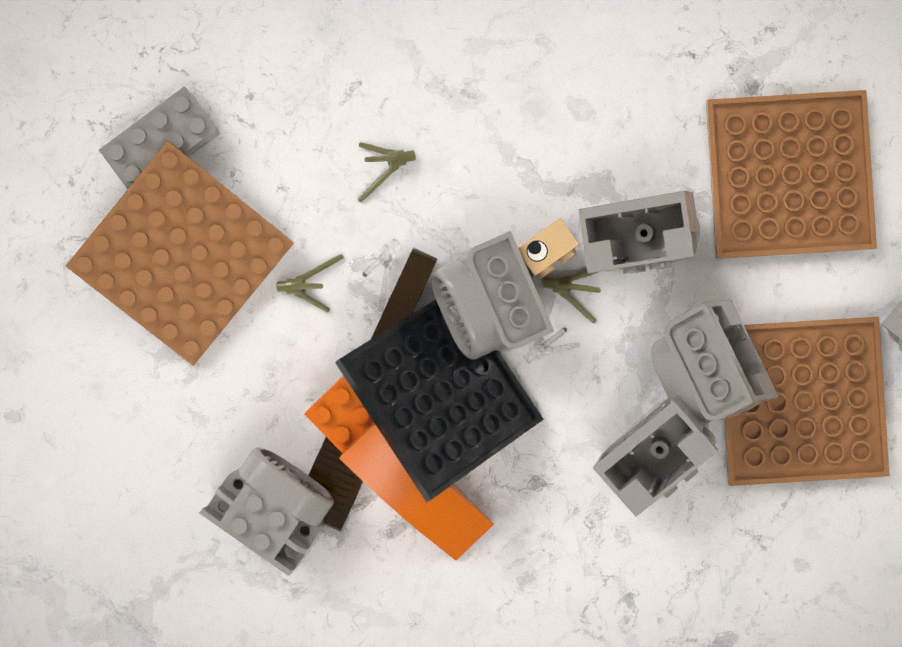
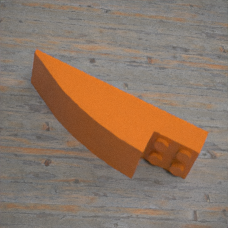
(446, 520)

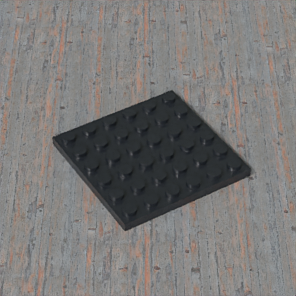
(436, 403)

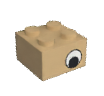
(548, 247)

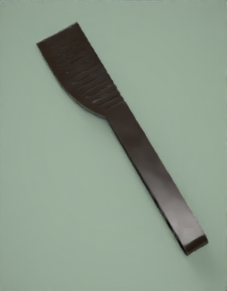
(327, 467)

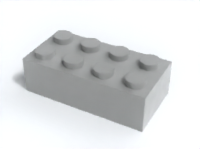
(174, 120)

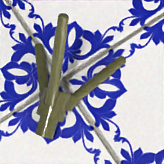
(394, 160)
(564, 285)
(298, 286)

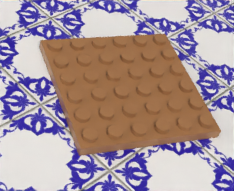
(791, 174)
(180, 253)
(827, 408)

